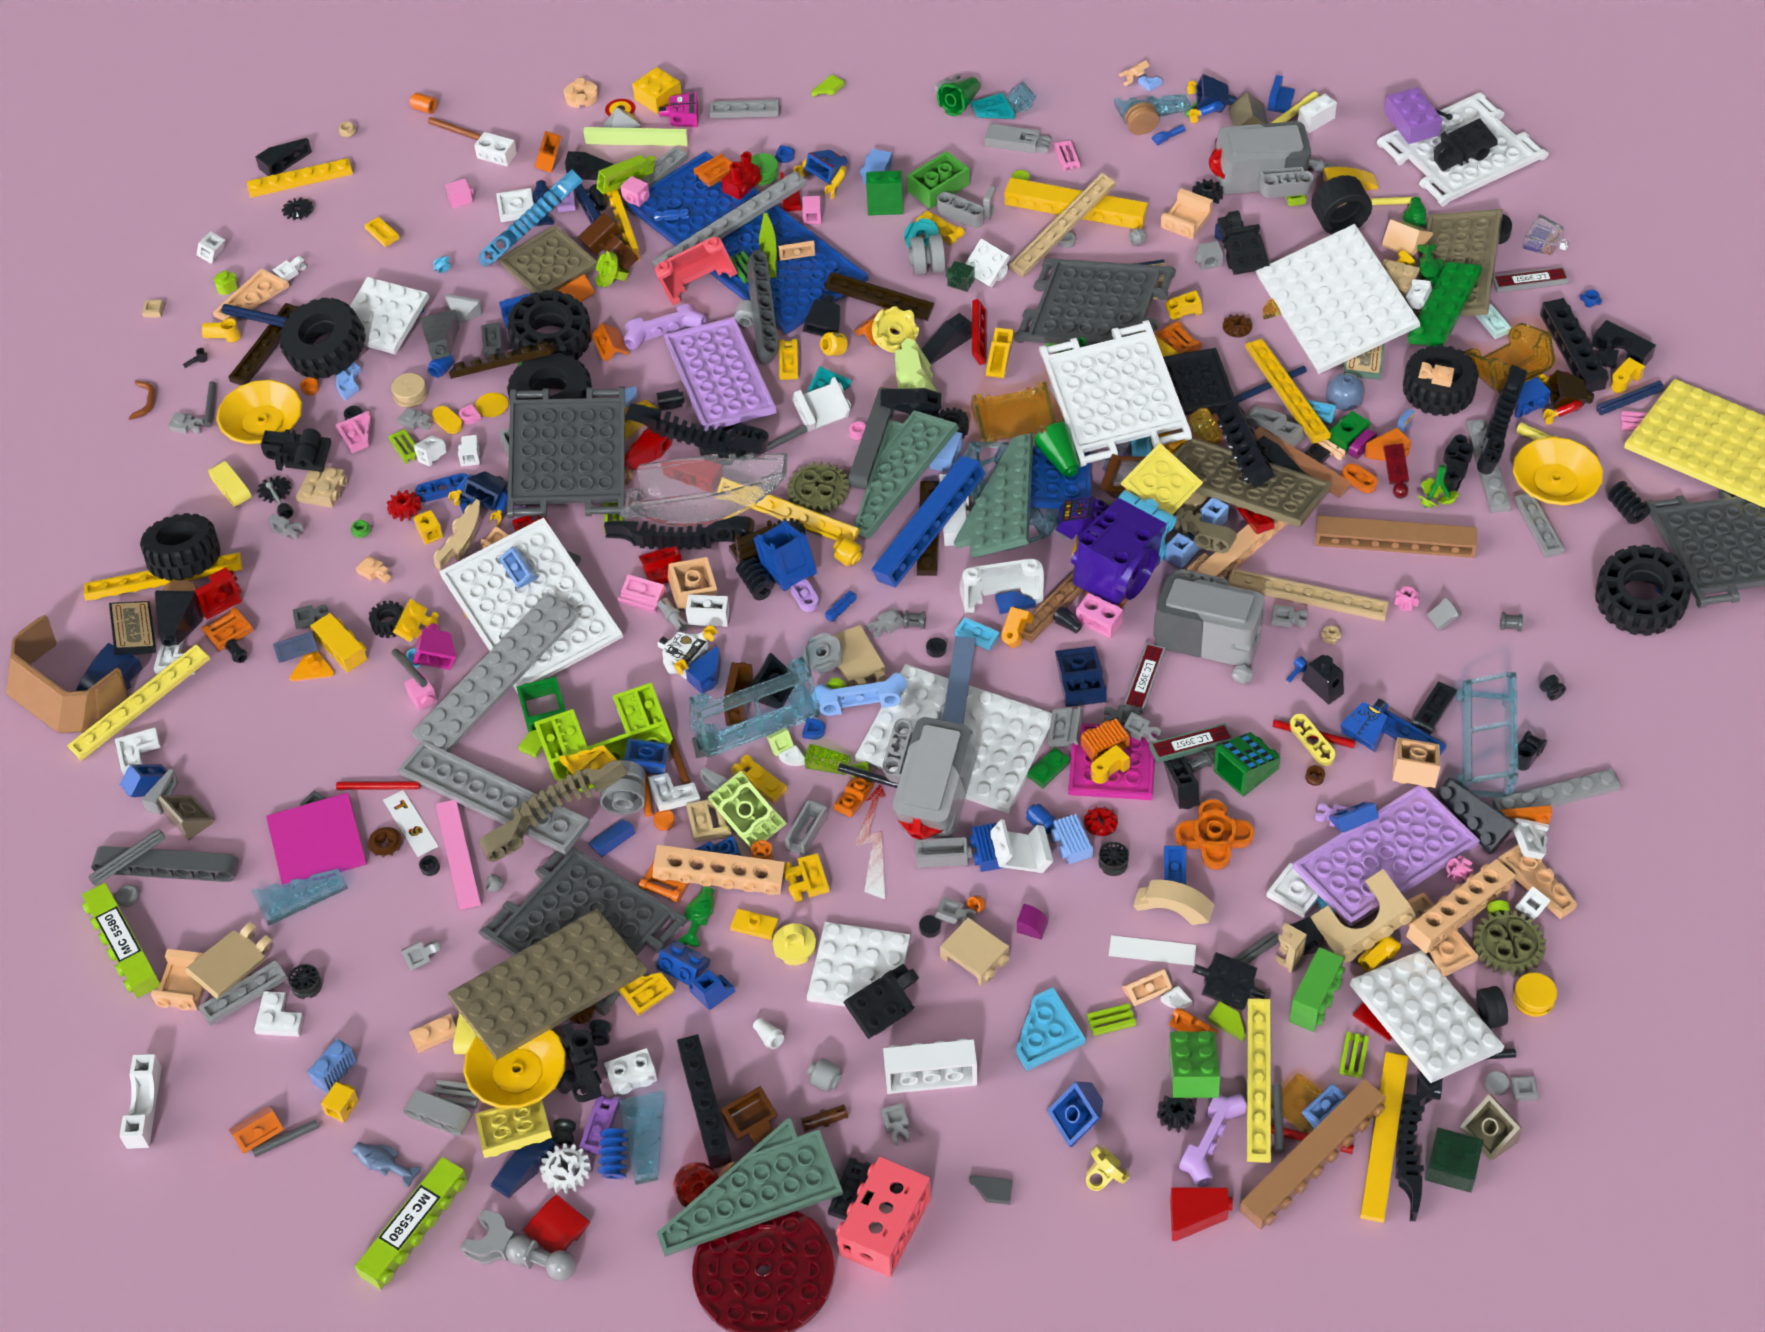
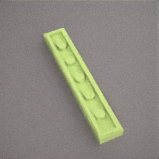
(635, 136)

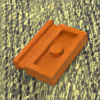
(713, 170)

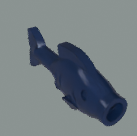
(539, 191)

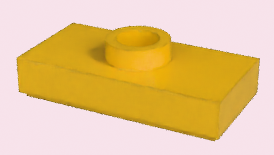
(382, 231)
(754, 924)

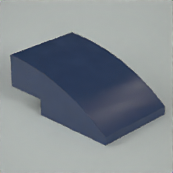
(107, 662)
(1081, 676)

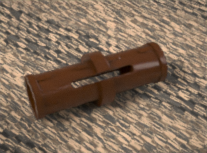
(824, 1118)

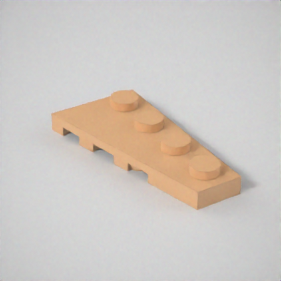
(254, 292)
(1533, 873)
(1453, 951)

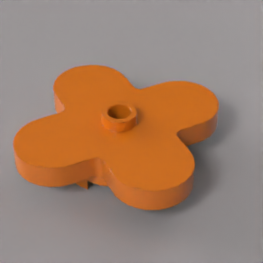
(1214, 834)

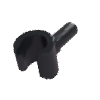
(201, 356)

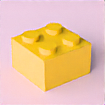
(655, 89)

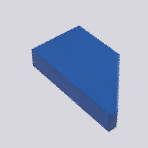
(1013, 599)

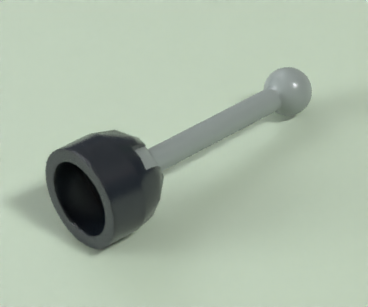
(283, 509)

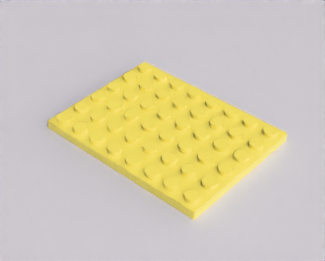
(1705, 440)

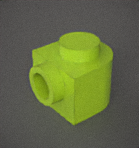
(225, 282)

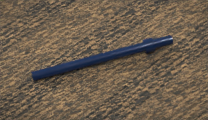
(1263, 387)

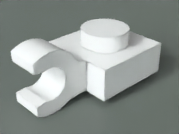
(289, 270)

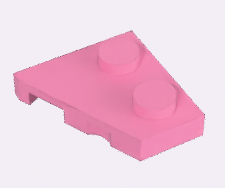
(355, 431)

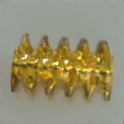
(1205, 426)

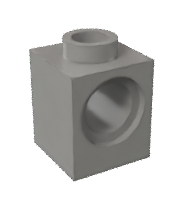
(1209, 255)

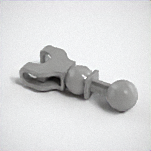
(519, 1249)

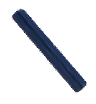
(253, 315)
(1630, 397)

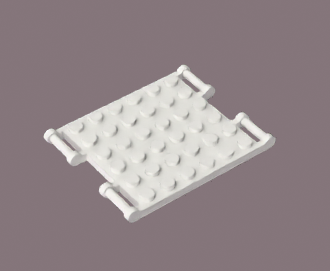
(1508, 156)
(1115, 392)

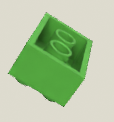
(938, 176)
(1317, 990)
(1194, 1064)

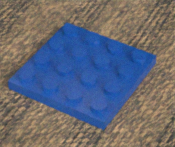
(1051, 488)

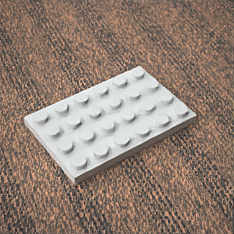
(1426, 1016)

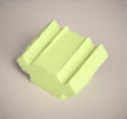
(912, 367)
(746, 809)

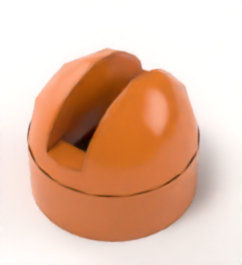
(974, 901)

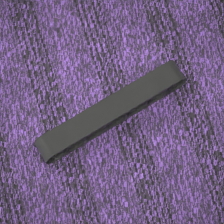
(762, 307)
(870, 444)
(172, 864)

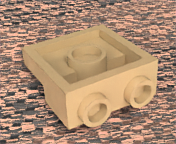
(322, 487)

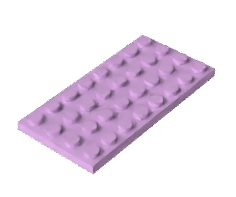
(719, 374)
(1407, 840)

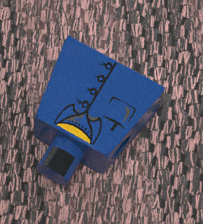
(1367, 724)

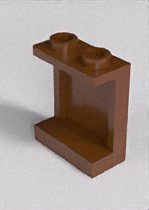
(739, 678)

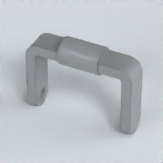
(988, 210)

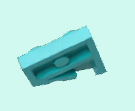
(993, 107)
(823, 378)

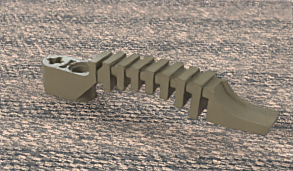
(1206, 535)
(510, 835)

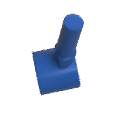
(1301, 665)

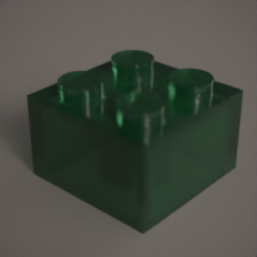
(1454, 1160)

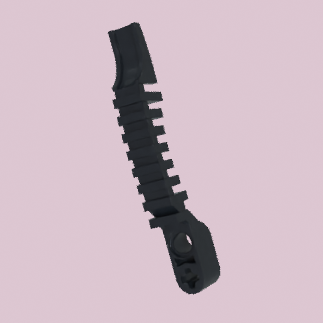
(1496, 431)
(740, 437)
(718, 531)
(1407, 1170)

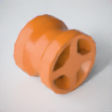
(762, 847)

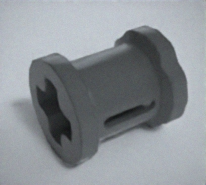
(1511, 621)
(914, 623)

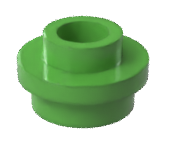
(360, 529)

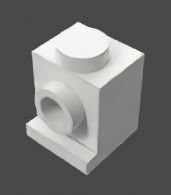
(210, 247)
(1418, 293)
(430, 450)
(469, 451)
(1532, 903)

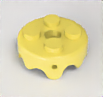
(897, 319)

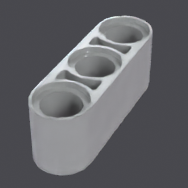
(960, 210)
(437, 1113)

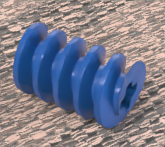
(612, 1153)

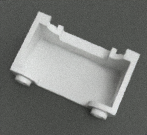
(999, 578)

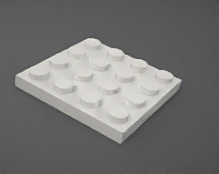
(387, 313)
(852, 960)

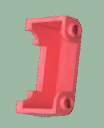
(693, 264)

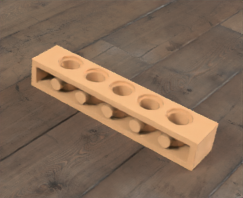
(710, 862)
(1460, 905)

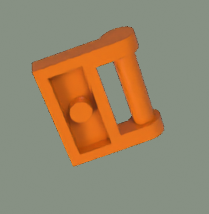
(1170, 337)
(226, 628)
(675, 895)

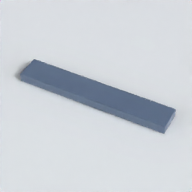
(959, 679)

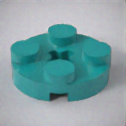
(918, 228)

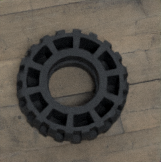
(550, 309)
(309, 324)
(552, 372)
(1636, 614)

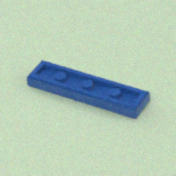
(1400, 728)

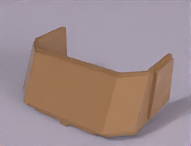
(46, 700)

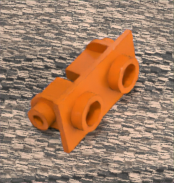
(1188, 1023)

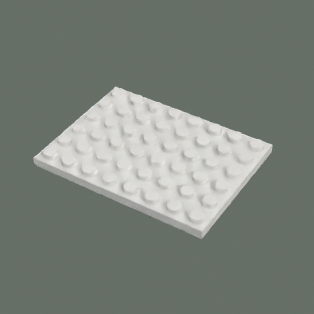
(1337, 299)
(497, 604)
(1004, 732)

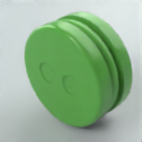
(768, 167)

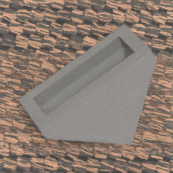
(621, 119)
(465, 307)

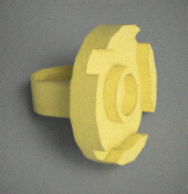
(794, 943)
(1107, 1166)

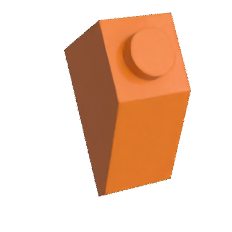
(1375, 450)

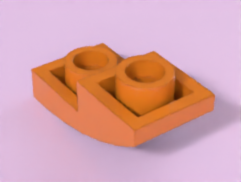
(854, 796)

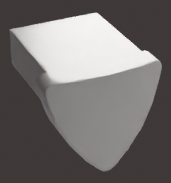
(1444, 614)

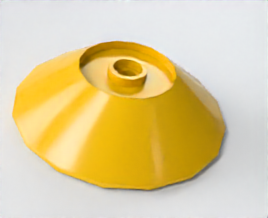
(258, 408)
(1558, 471)
(498, 1085)

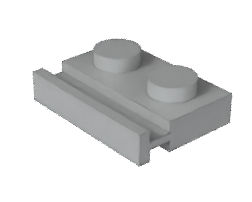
(1065, 727)

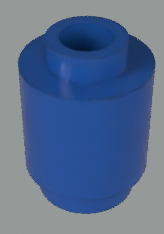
(440, 366)
(1040, 816)

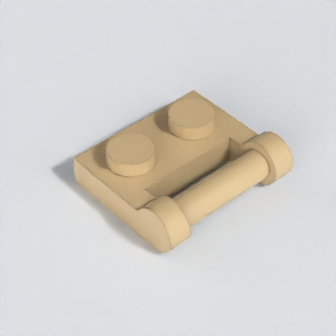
(702, 824)

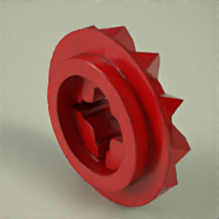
(1095, 827)

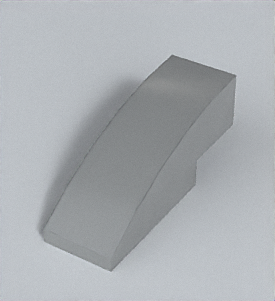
(1276, 424)

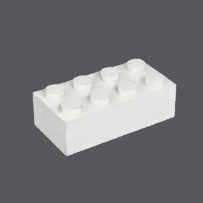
(930, 1066)

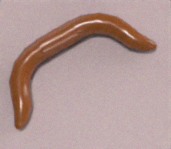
(150, 400)

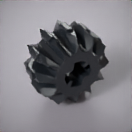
(1168, 1115)

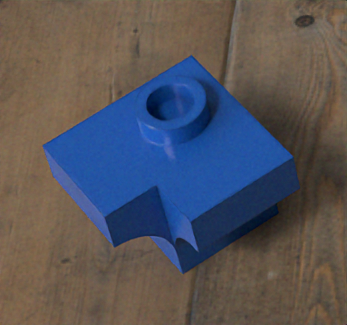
(711, 989)

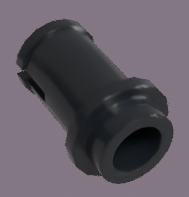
(238, 654)

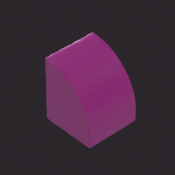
(1031, 922)

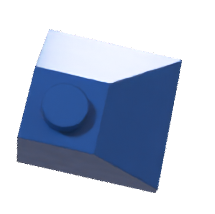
(1077, 1111)

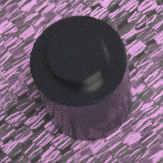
(670, 399)

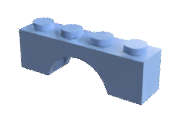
(1182, 547)

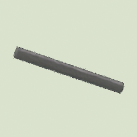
(781, 440)
(409, 668)

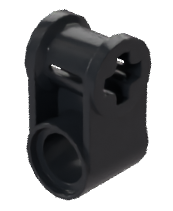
(1455, 474)
(1529, 750)

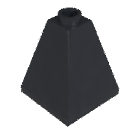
(176, 615)

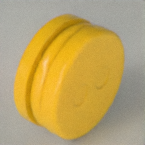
(1535, 994)

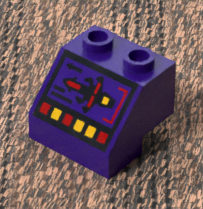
(1078, 514)

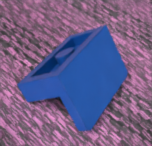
(1280, 97)

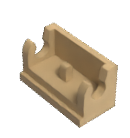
(1292, 945)

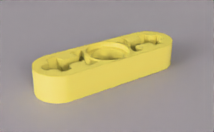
(1326, 747)

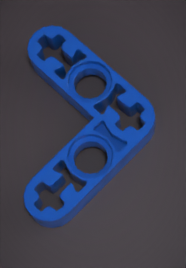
(437, 494)

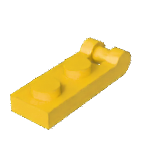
(948, 231)
(788, 359)
(766, 783)

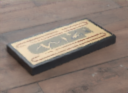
(132, 628)

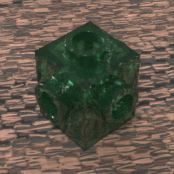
(960, 276)

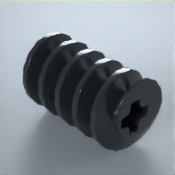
(1627, 503)
(755, 578)

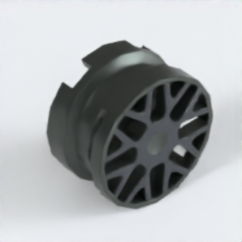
(1113, 859)
(307, 975)

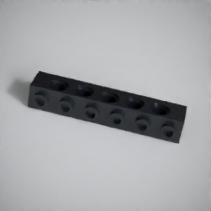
(1573, 344)
(1244, 445)
(704, 1101)

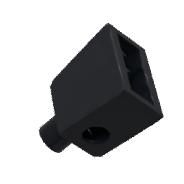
(823, 316)
(1324, 678)

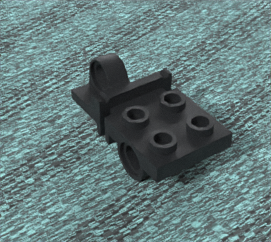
(1464, 143)
(1243, 244)
(296, 450)
(882, 1001)
(581, 1050)

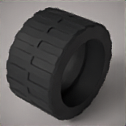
(1335, 193)

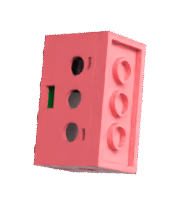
(884, 1216)

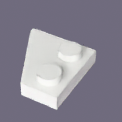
(1531, 838)

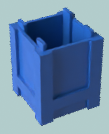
(785, 555)

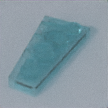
(1165, 106)
(287, 899)
(643, 1120)

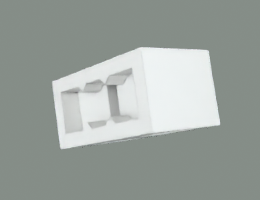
(495, 149)

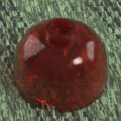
(692, 1181)

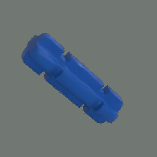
(669, 215)
(840, 606)

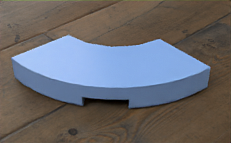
(346, 381)

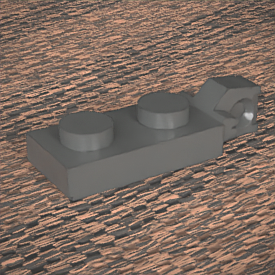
(491, 339)

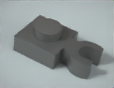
(307, 615)
(1121, 714)

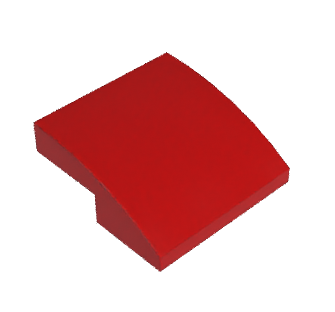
(657, 562)
(556, 1225)

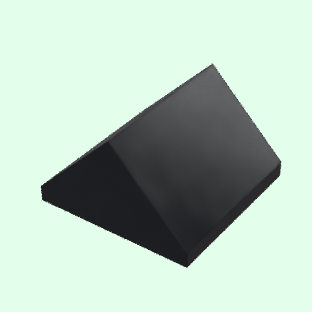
(769, 670)

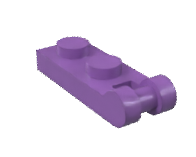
(599, 1120)

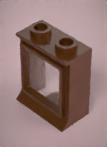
(1117, 470)

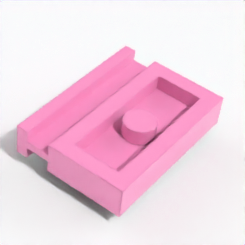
(641, 593)

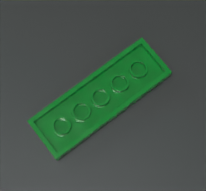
(1445, 304)

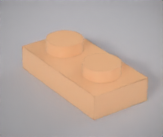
(433, 1033)

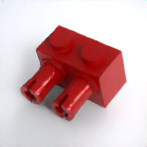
(742, 177)

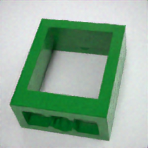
(530, 691)

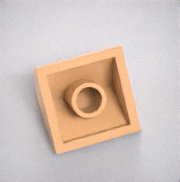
(1405, 236)

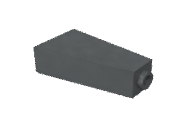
(440, 333)

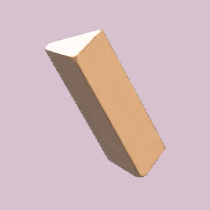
(796, 250)
(1147, 987)

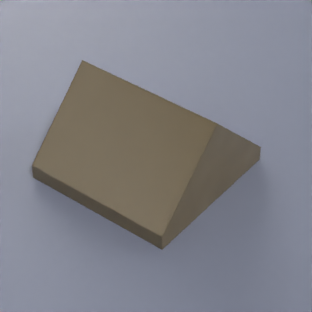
(1247, 111)
(186, 814)
(1493, 1125)

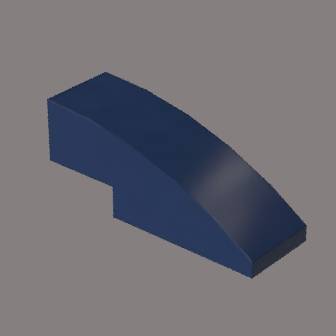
(521, 1167)

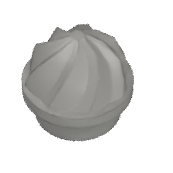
(1137, 237)
(1242, 674)

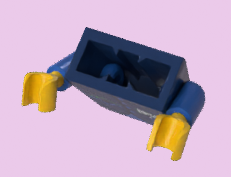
(1210, 97)
(487, 489)

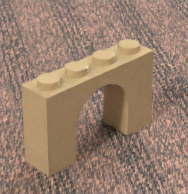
(1392, 914)

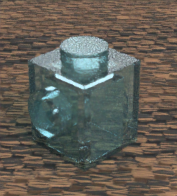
(1020, 97)

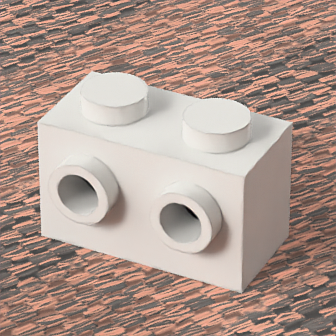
(1317, 112)
(708, 610)
(630, 1072)

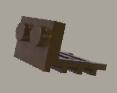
(745, 546)

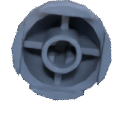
(1345, 391)

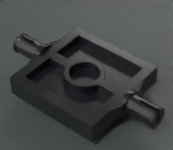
(1229, 981)

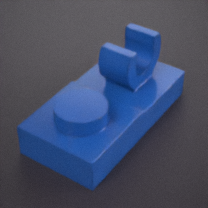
(1175, 863)

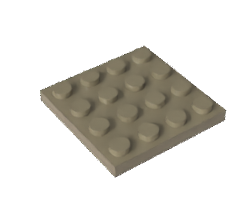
(547, 261)

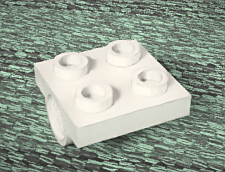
(988, 263)

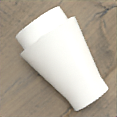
(769, 1034)

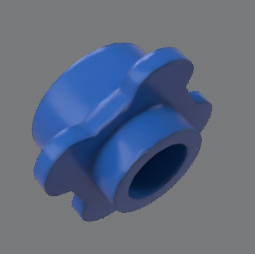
(1590, 298)

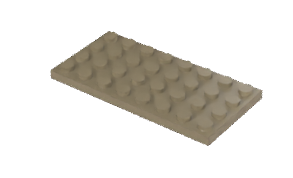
(1468, 239)
(1285, 497)
(546, 984)

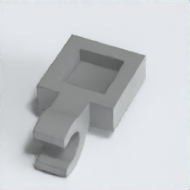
(412, 418)
(283, 527)
(417, 954)

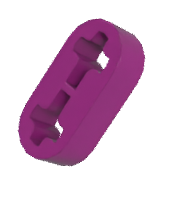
(1358, 447)

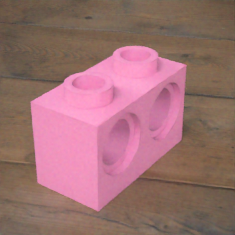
(1099, 615)

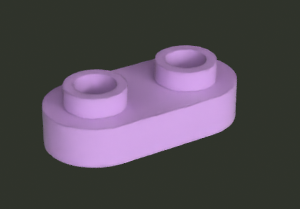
(805, 596)

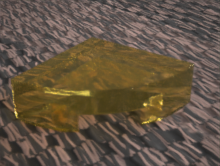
(1271, 309)

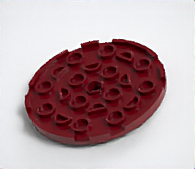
(782, 1298)

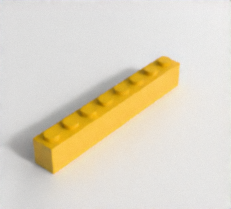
(1056, 199)

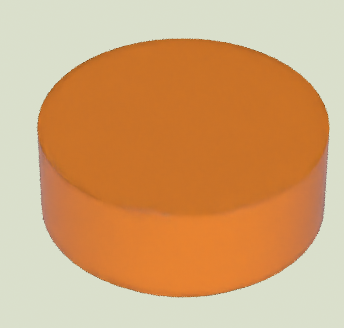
(309, 386)
(664, 820)

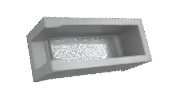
(806, 827)
(942, 852)

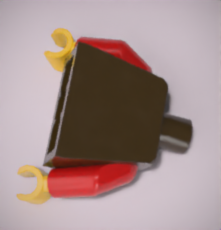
(1566, 395)

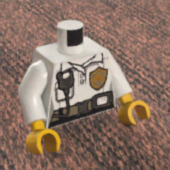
(685, 649)

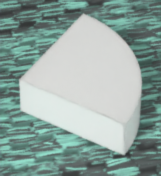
(792, 756)
(1176, 998)

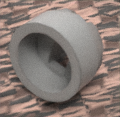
(494, 883)

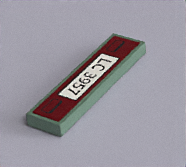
(1190, 743)

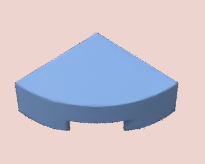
(1150, 83)
(630, 395)

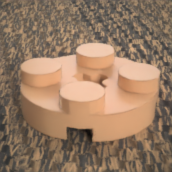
(574, 93)

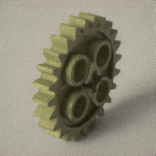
(818, 487)
(1526, 937)

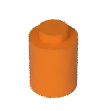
(423, 103)

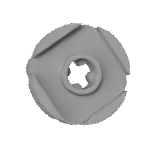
(830, 660)

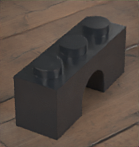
(1614, 336)

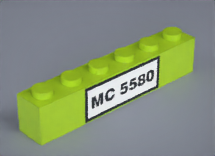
(121, 941)
(411, 1223)

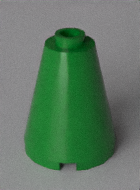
(957, 95)
(1059, 448)

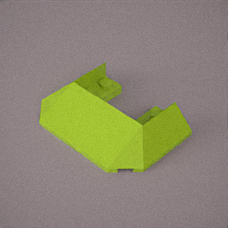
(639, 715)

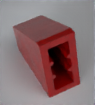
(1197, 1209)

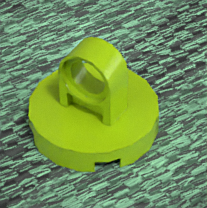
(609, 270)

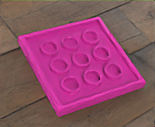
(1131, 784)
(316, 838)

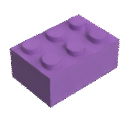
(1413, 115)

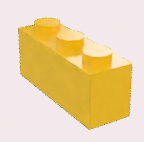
(339, 642)

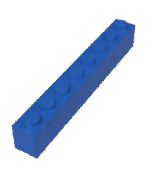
(928, 521)

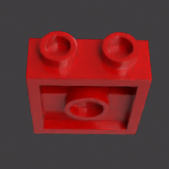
(219, 593)

